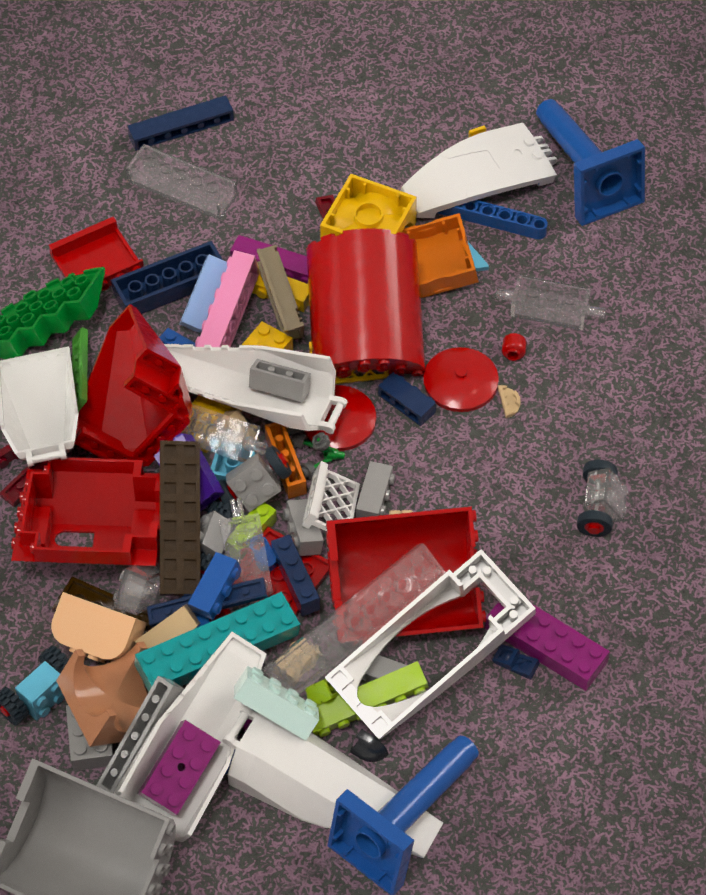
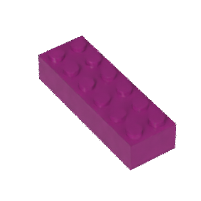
(558, 647)

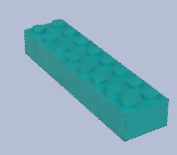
(183, 656)

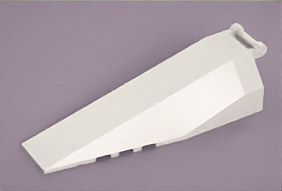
(224, 377)
(208, 705)
(308, 776)

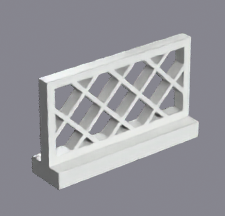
(318, 497)

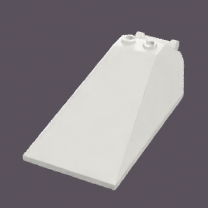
(39, 405)

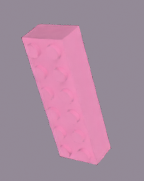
(229, 301)

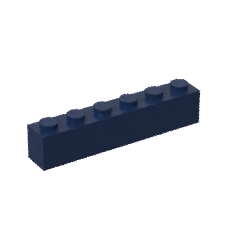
(181, 122)

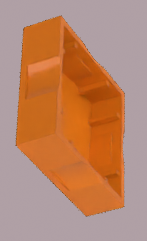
(442, 255)

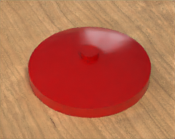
(460, 379)
(355, 420)

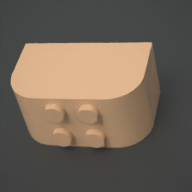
(95, 629)

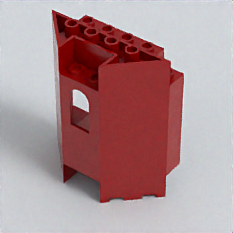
(89, 497)

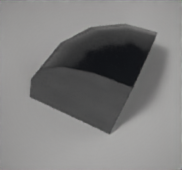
(369, 748)

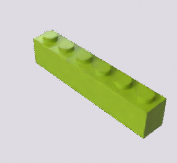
(376, 693)

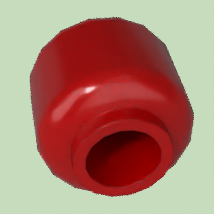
(514, 346)

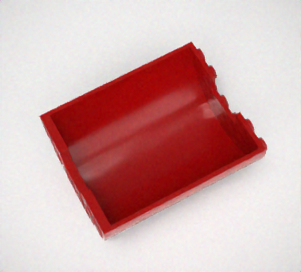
(366, 302)
(370, 545)

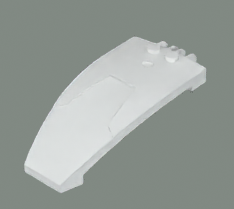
(481, 168)

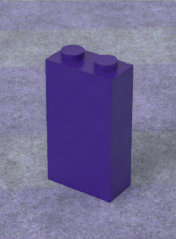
(209, 486)

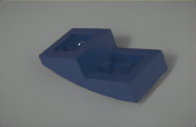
(514, 661)

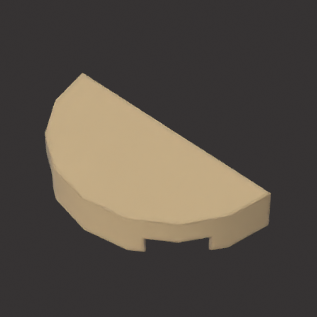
(509, 399)

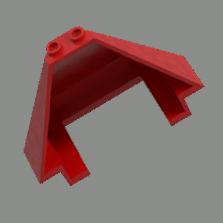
(133, 394)

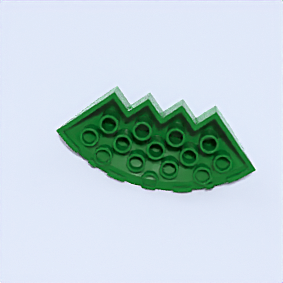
(49, 311)

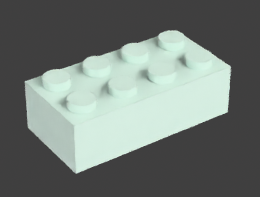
(276, 702)

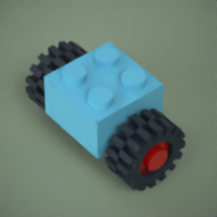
(37, 691)

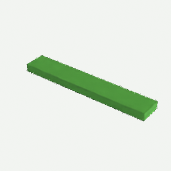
(80, 365)

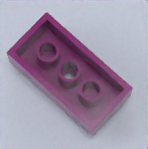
(165, 783)

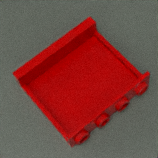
(93, 248)

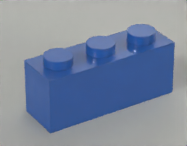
(215, 586)

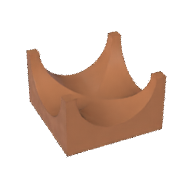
(104, 695)

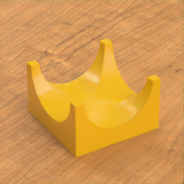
(369, 205)

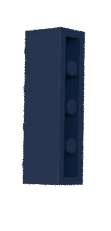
(295, 575)

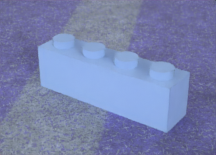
(203, 293)

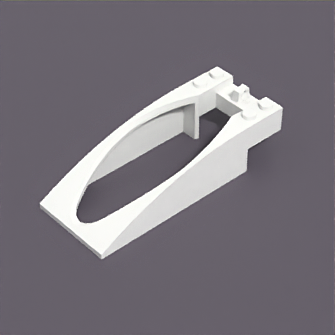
(450, 586)

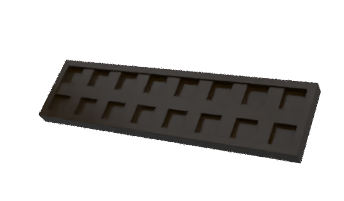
(179, 518)

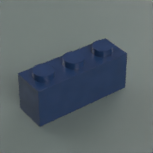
(407, 398)

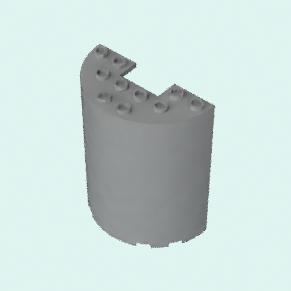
(82, 840)

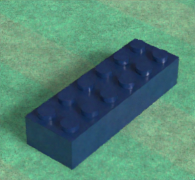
(162, 280)

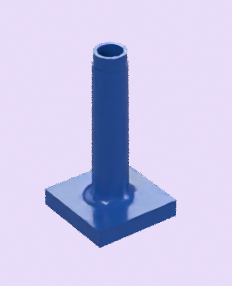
(602, 180)
(378, 840)

